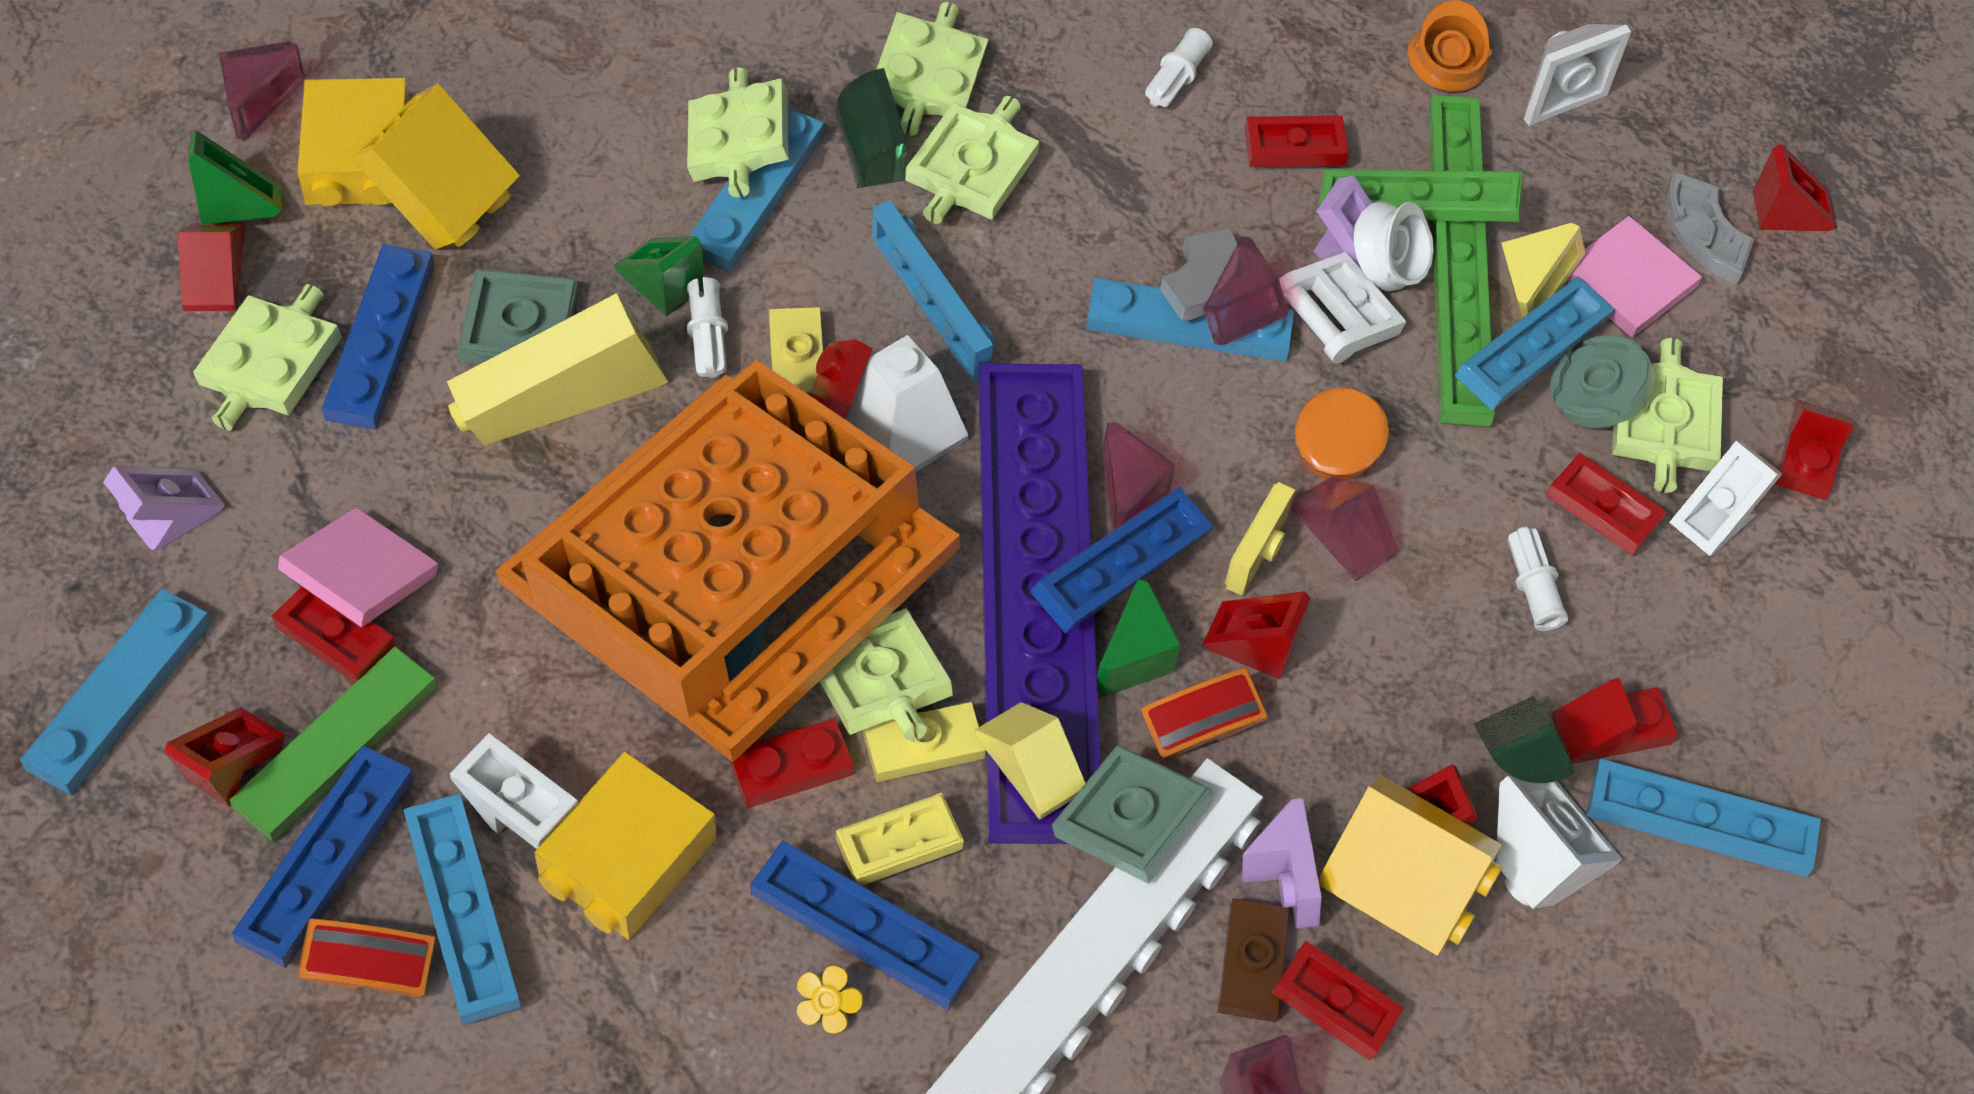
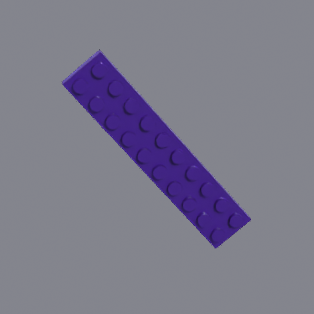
(1030, 527)

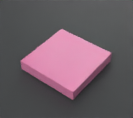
(1635, 275)
(358, 566)

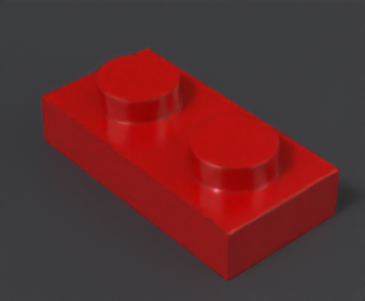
(1296, 141)
(839, 374)
(1606, 503)
(332, 635)
(792, 763)
(1337, 1000)

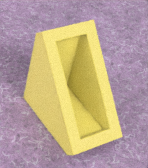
(1542, 263)
(1033, 756)

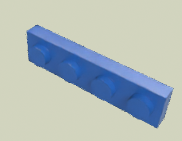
(378, 337)
(1120, 559)
(323, 856)
(865, 925)

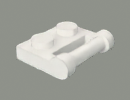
(1351, 300)

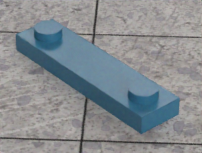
(734, 222)
(1146, 314)
(960, 331)
(1534, 343)
(115, 692)
(1703, 817)
(461, 909)

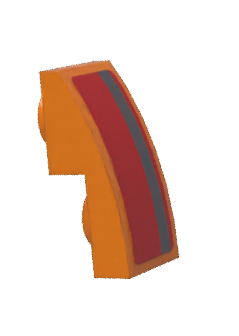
(1204, 713)
(365, 957)

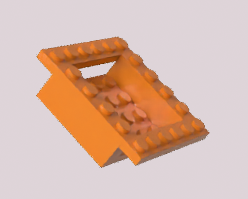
(669, 595)

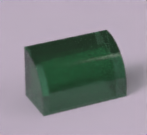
(872, 130)
(1525, 743)

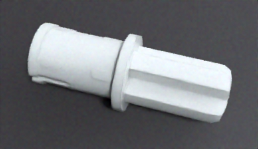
(1178, 67)
(707, 328)
(1537, 579)

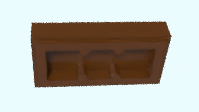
(1253, 959)

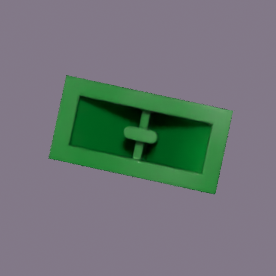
(228, 186)
(663, 270)
(1140, 646)

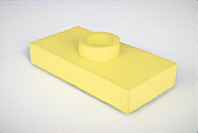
(796, 344)
(1261, 540)
(947, 743)
(899, 839)

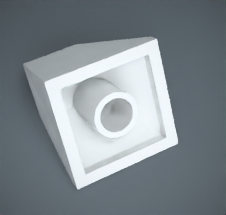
(1576, 69)
(907, 405)
(1547, 843)

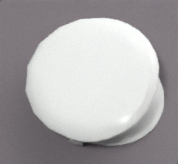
(1393, 244)

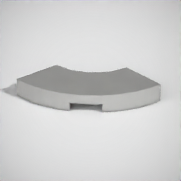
(1703, 228)
(1193, 283)

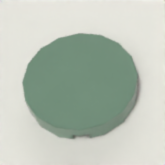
(1602, 381)

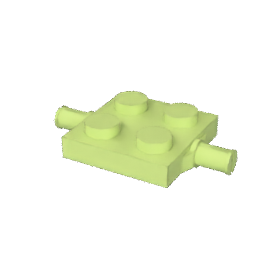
(930, 65)
(738, 131)
(972, 160)
(267, 356)
(1677, 423)
(888, 678)

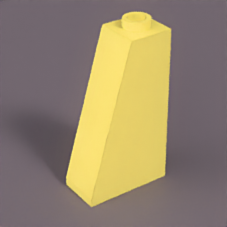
(557, 374)

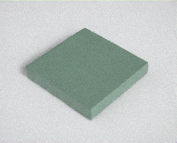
(510, 310)
(1132, 813)

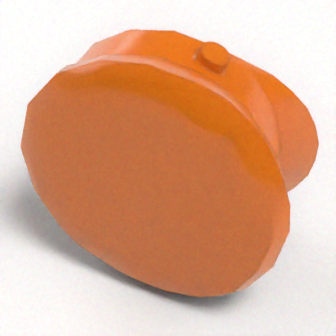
(1451, 47)
(1341, 433)

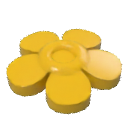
(828, 998)

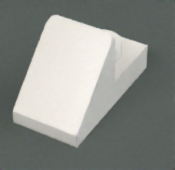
(1726, 498)
(511, 792)

